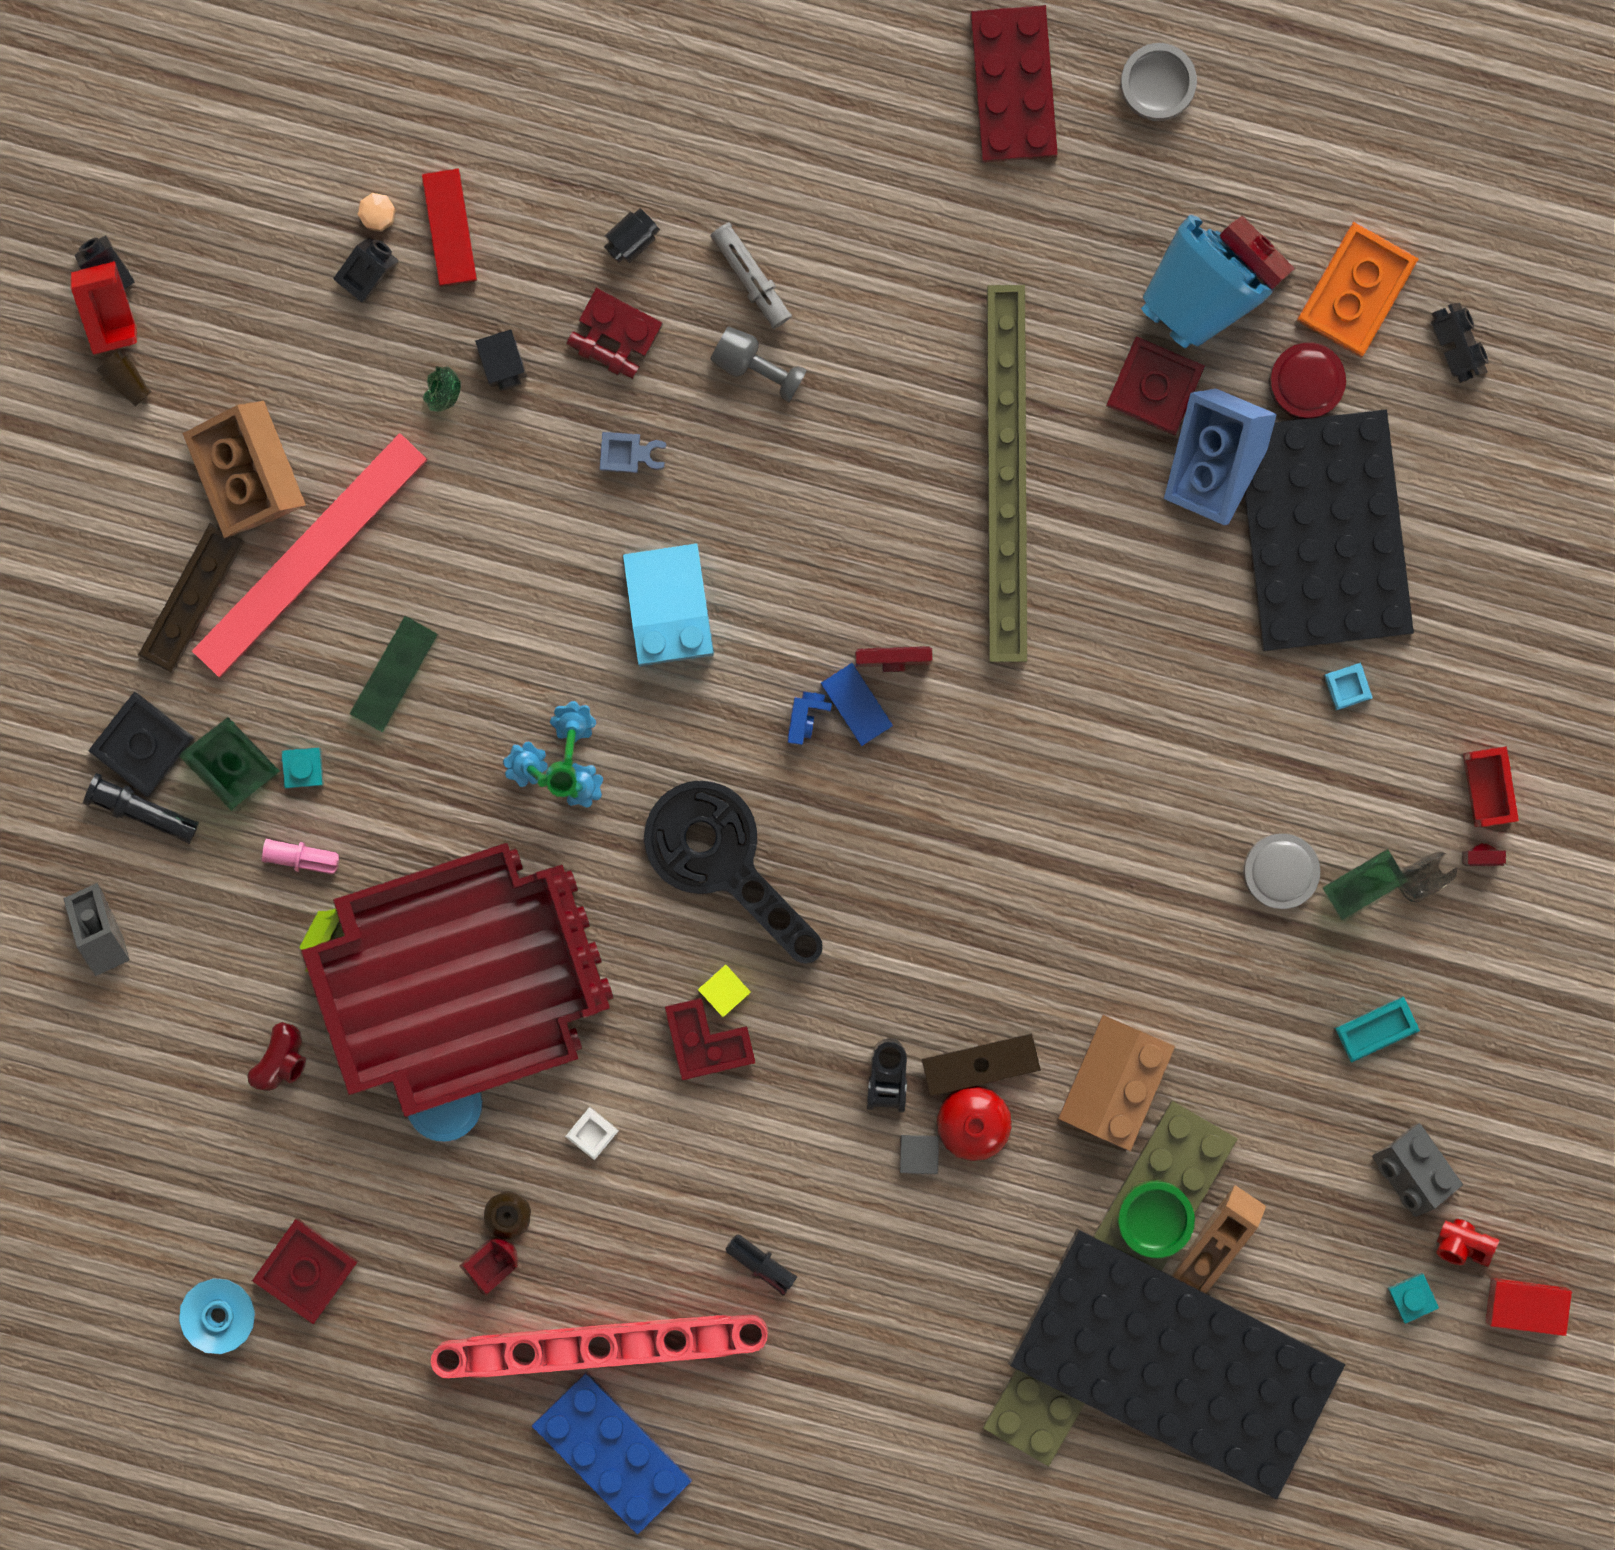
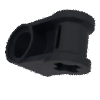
(887, 1079)

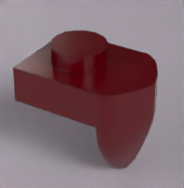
(490, 1264)

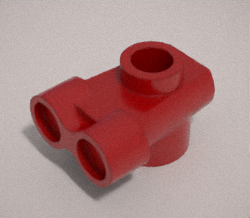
(1460, 1241)

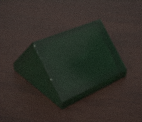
(230, 764)

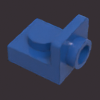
(801, 723)

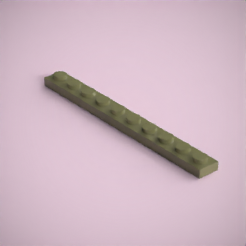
(1007, 473)

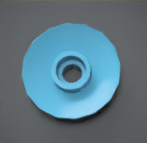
(200, 1325)

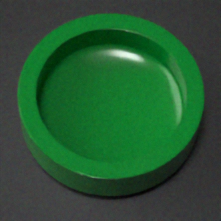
(1156, 1219)

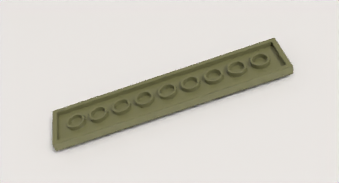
(1180, 1152)

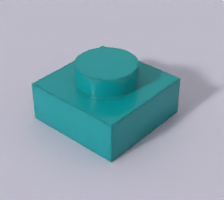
(302, 767)
(1413, 1298)

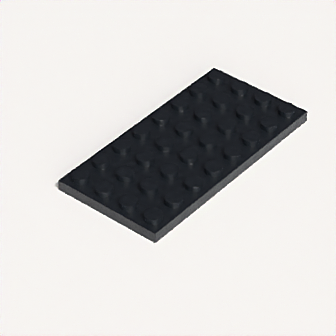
(1176, 1364)

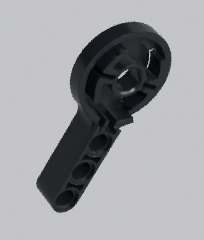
(725, 863)

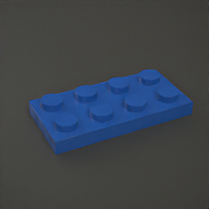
(611, 1453)

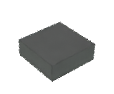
(919, 1154)

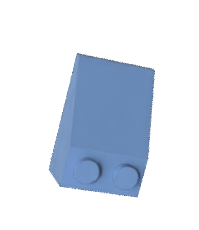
(1218, 453)

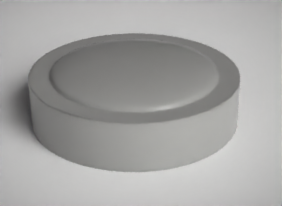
(1158, 81)
(1281, 871)

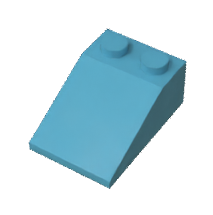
(668, 605)

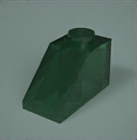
(1365, 885)

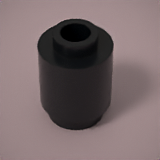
(631, 236)

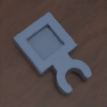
(623, 453)

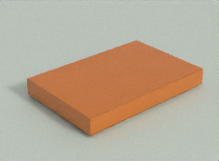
(1357, 289)

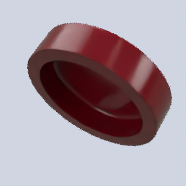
(1307, 380)

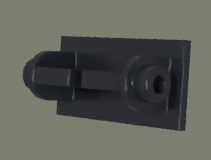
(1457, 328)

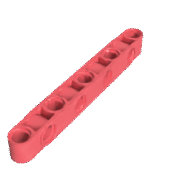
(570, 1347)

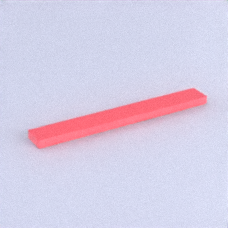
(309, 555)

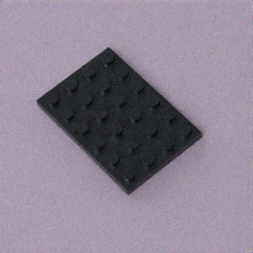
(1328, 534)

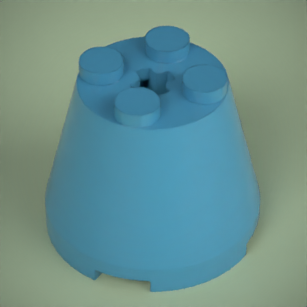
(1201, 286)

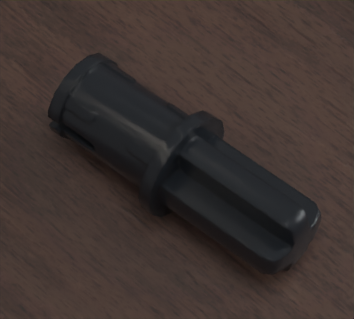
(761, 1264)

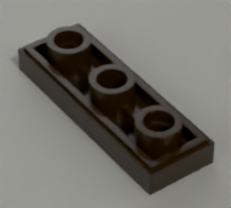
(1004, 1058)

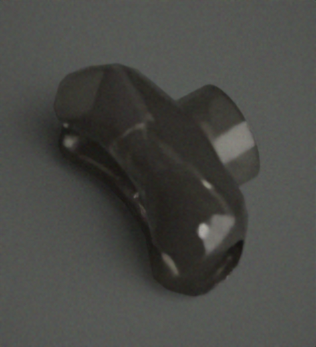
(1425, 878)

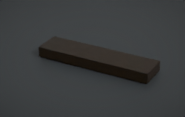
(190, 598)

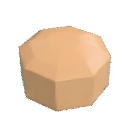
(376, 212)

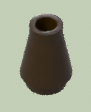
(124, 378)

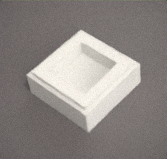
(592, 1133)

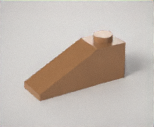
(1220, 1240)

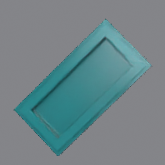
(1377, 1029)

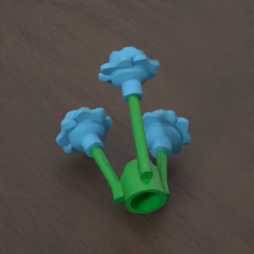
(562, 777)

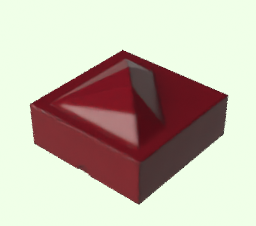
(1484, 856)

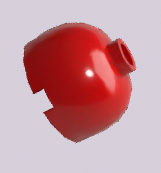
(974, 1123)

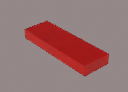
(449, 227)

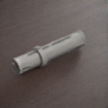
(776, 312)

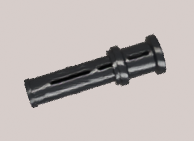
(124, 803)

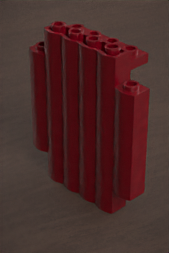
(457, 978)

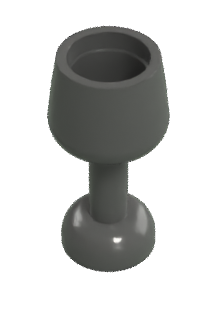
(738, 352)

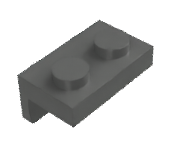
(1417, 1171)

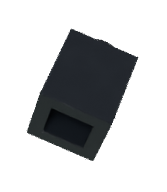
(501, 360)

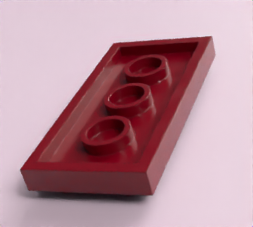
(1014, 84)

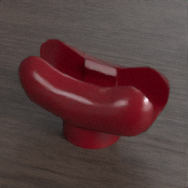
(280, 1059)

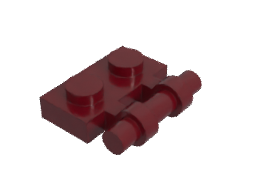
(619, 323)

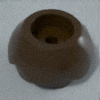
(518, 1209)

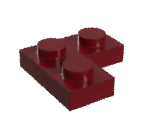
(702, 1052)

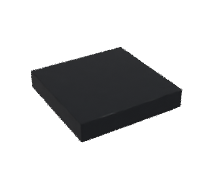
(141, 744)

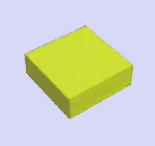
(724, 990)

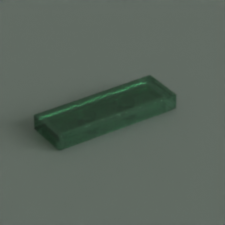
(394, 674)

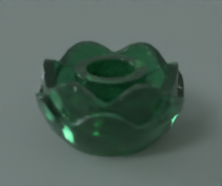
(442, 389)

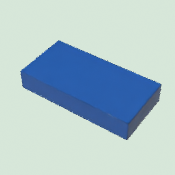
(856, 704)

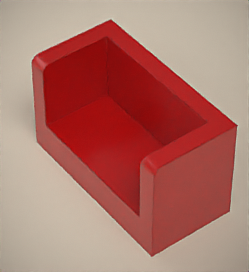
(103, 307)
(1490, 787)
(1528, 1306)

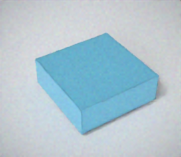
(1348, 686)

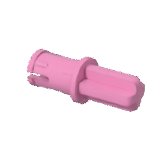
(300, 857)

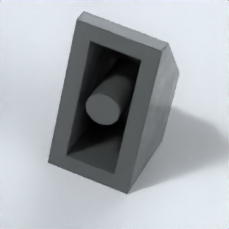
(95, 930)

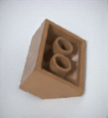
(243, 468)
(1116, 1082)

